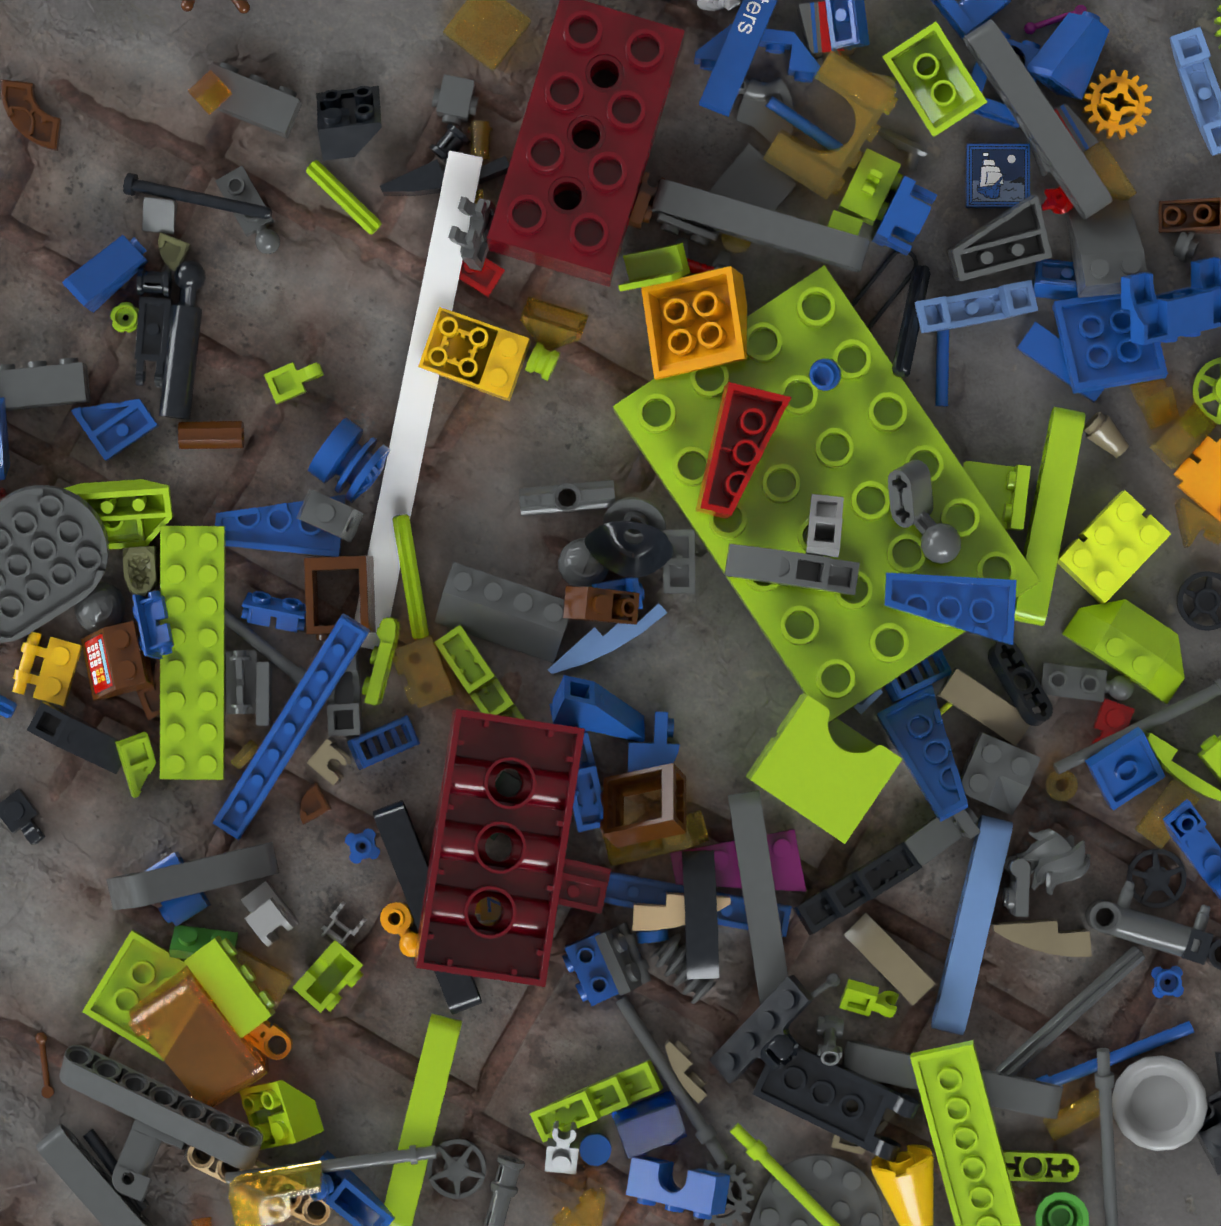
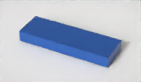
(1047, 351)

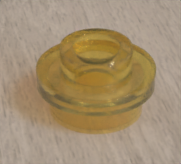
(1066, 794)

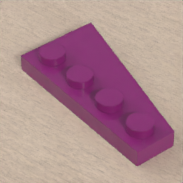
(783, 856)

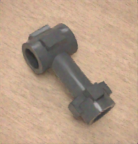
(829, 1028)

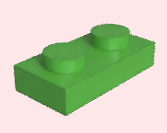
(189, 939)

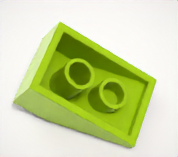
(934, 79)

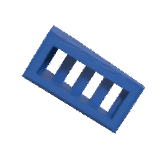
(894, 689)
(357, 752)

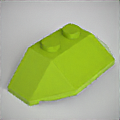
(128, 509)
(1131, 645)

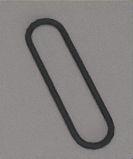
(894, 295)

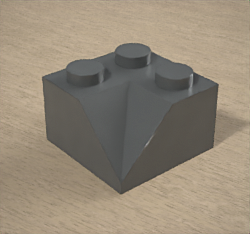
(997, 773)

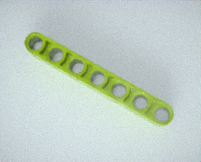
(1050, 511)
(422, 1115)

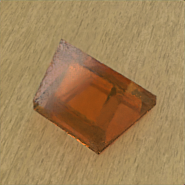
(210, 92)

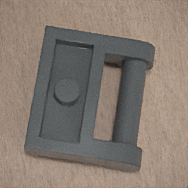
(1017, 894)

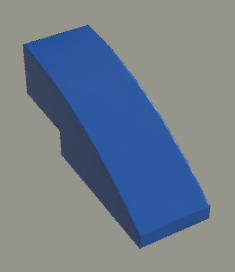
(355, 1200)

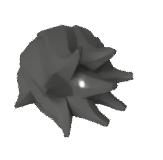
(1055, 859)

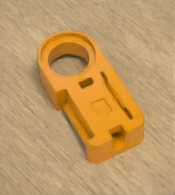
(263, 1033)

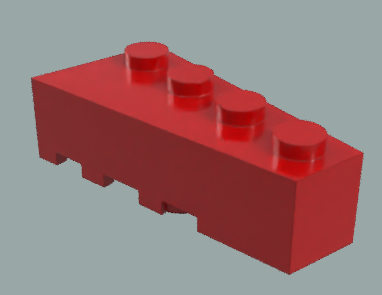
(738, 442)

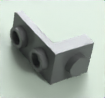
(938, 836)

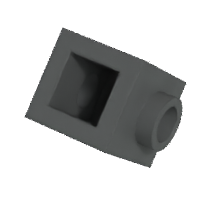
(455, 100)

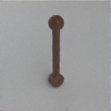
(48, 1090)

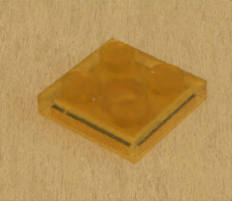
(487, 29)

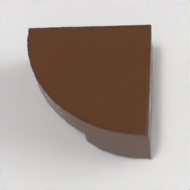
(313, 804)

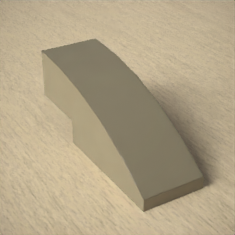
(983, 706)
(1044, 937)
(889, 958)

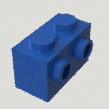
(588, 963)

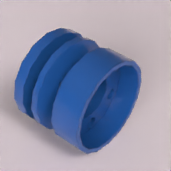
(349, 460)

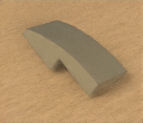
(680, 1062)

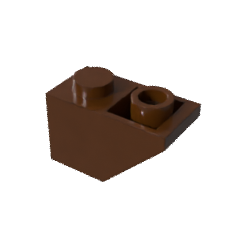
(601, 605)

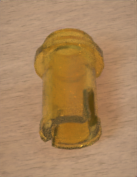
(480, 138)

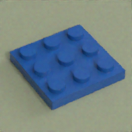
(1099, 345)

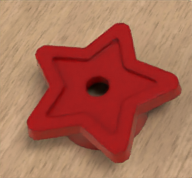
(1056, 201)

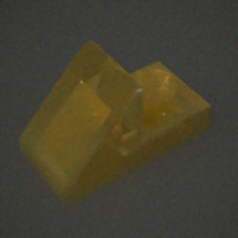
(1155, 402)
(1192, 520)

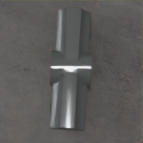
(545, 498)

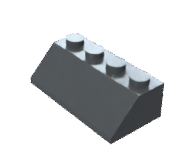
(502, 612)

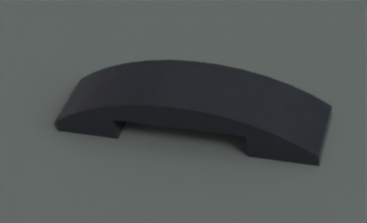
(700, 914)

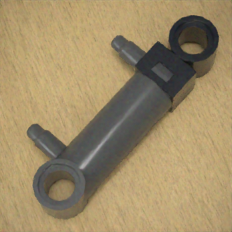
(1155, 932)

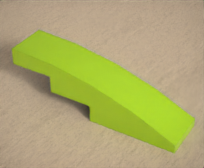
(476, 674)
(598, 1099)

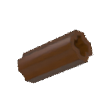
(211, 435)

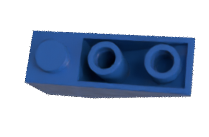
(595, 709)

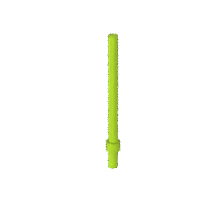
(757, 1151)

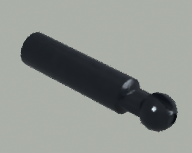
(182, 344)

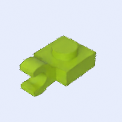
(288, 381)
(864, 999)

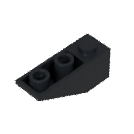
(75, 736)

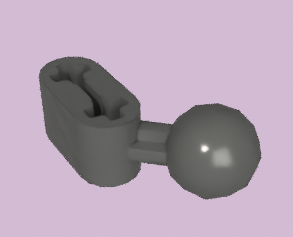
(913, 503)

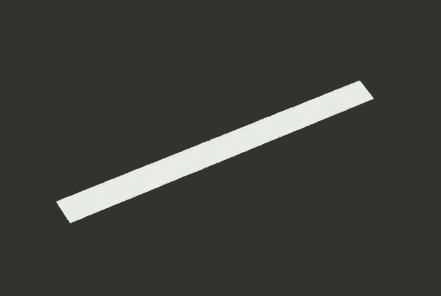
(418, 384)

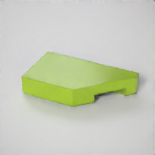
(136, 760)

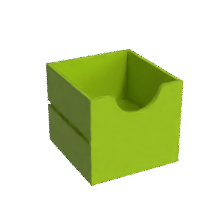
(823, 768)

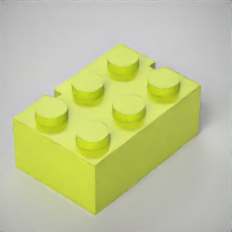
(1113, 548)

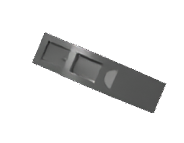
(792, 569)

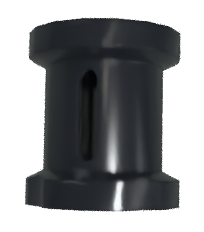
(451, 141)
(154, 282)

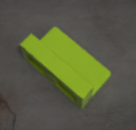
(655, 266)

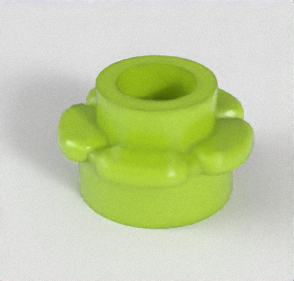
(117, 314)

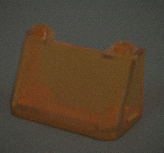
(197, 1040)

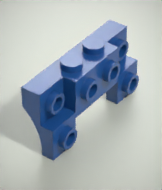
(1175, 312)

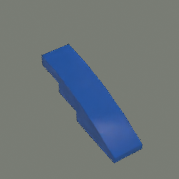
(587, 800)

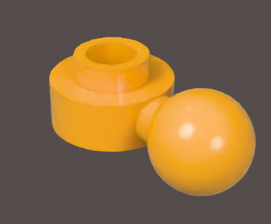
(408, 938)

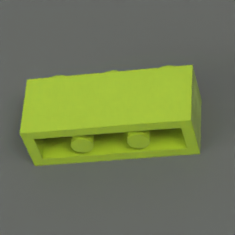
(231, 985)

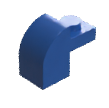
(649, 755)

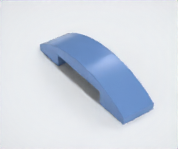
(1199, 84)
(976, 307)

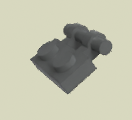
(623, 958)

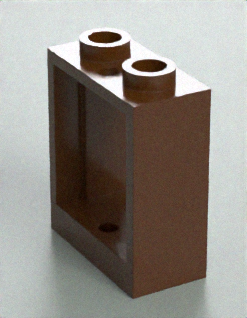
(364, 564)
(616, 787)

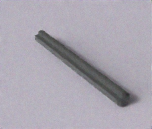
(1072, 1011)

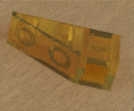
(695, 835)

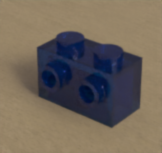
(649, 1125)

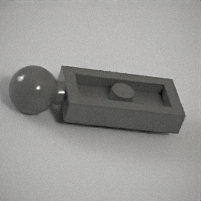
(239, 187)
(1083, 683)

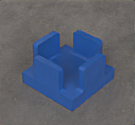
(904, 216)

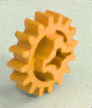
(1104, 102)

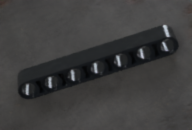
(412, 870)

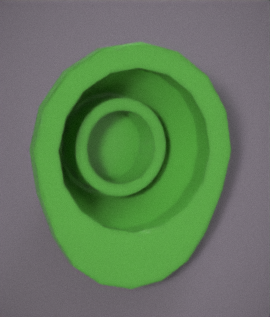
(1061, 1210)

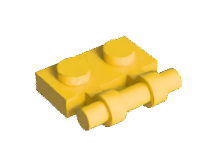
(56, 671)

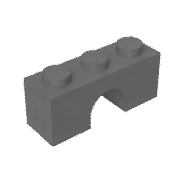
(345, 705)

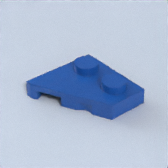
(115, 425)

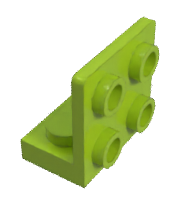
(1003, 490)

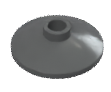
(637, 508)

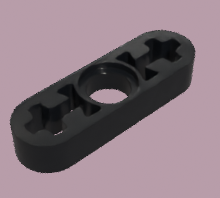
(1017, 695)

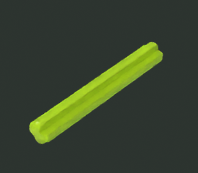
(410, 576)

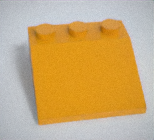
(696, 322)

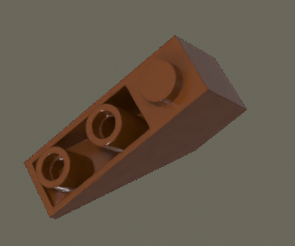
(1190, 215)

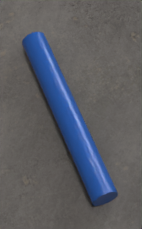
(802, 124)
(942, 368)

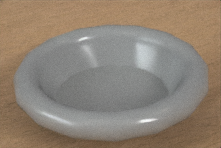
(1159, 1103)

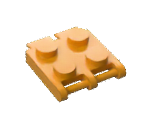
(1203, 479)

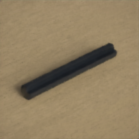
(910, 324)

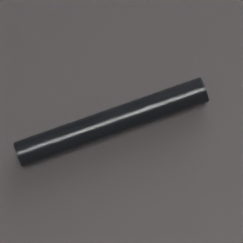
(110, 1162)

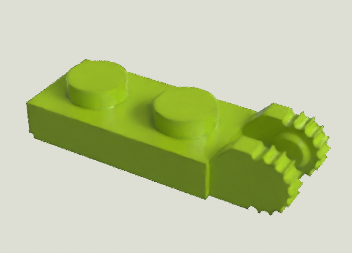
(381, 658)

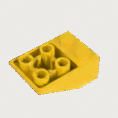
(474, 353)

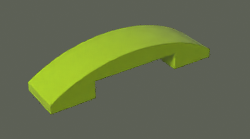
(1164, 753)

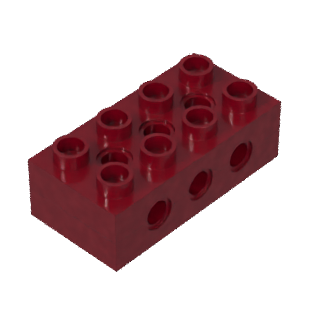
(605, 177)
(524, 881)

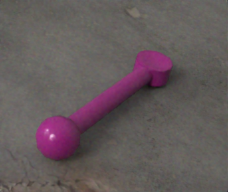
(1031, 27)

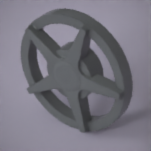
(457, 1169)

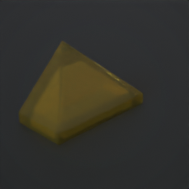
(552, 324)

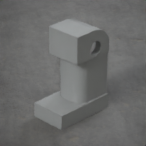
(267, 913)

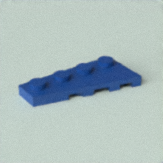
(278, 530)

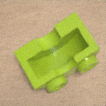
(328, 977)

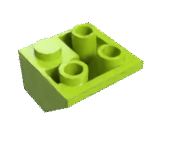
(281, 1113)

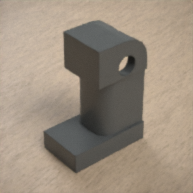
(138, 1159)

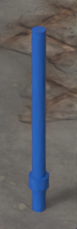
(1120, 1054)

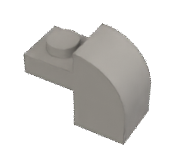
(825, 525)

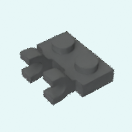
(474, 243)

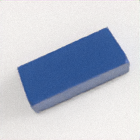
(847, 23)
(1054, 279)

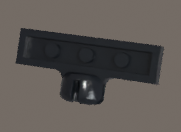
(765, 1033)

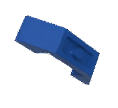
(801, 62)
(1196, 843)

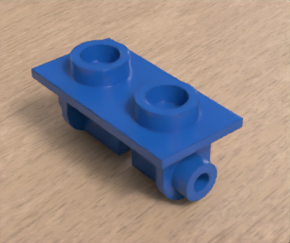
(260, 606)
(154, 638)

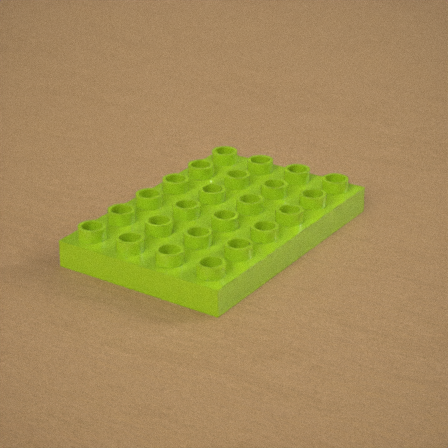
(830, 446)

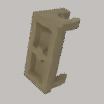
(325, 760)

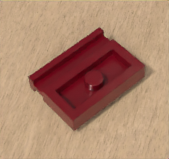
(583, 885)

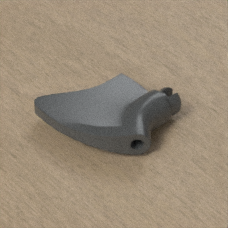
(756, 114)

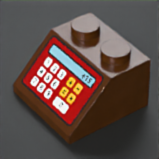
(116, 661)

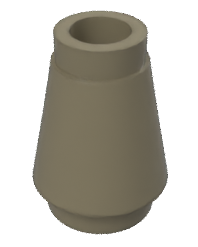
(1105, 434)

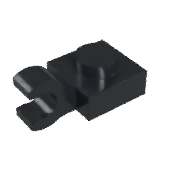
(18, 814)

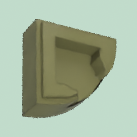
(172, 250)

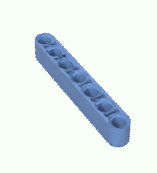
(971, 925)

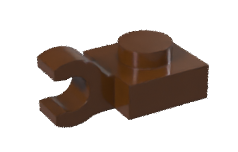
(642, 207)

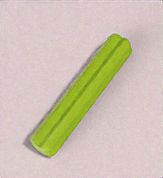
(343, 197)

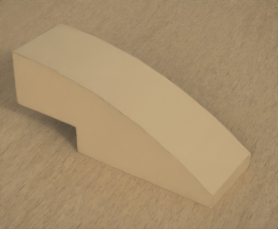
(671, 915)

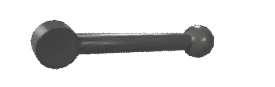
(832, 980)

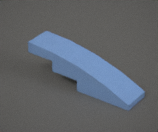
(595, 645)

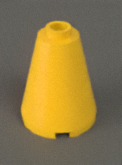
(908, 1185)

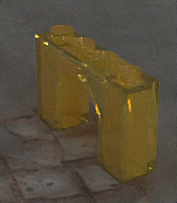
(824, 169)

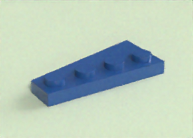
(964, 603)
(923, 745)

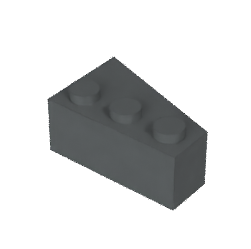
(1003, 243)

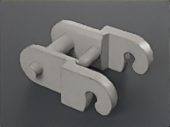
(327, 930)

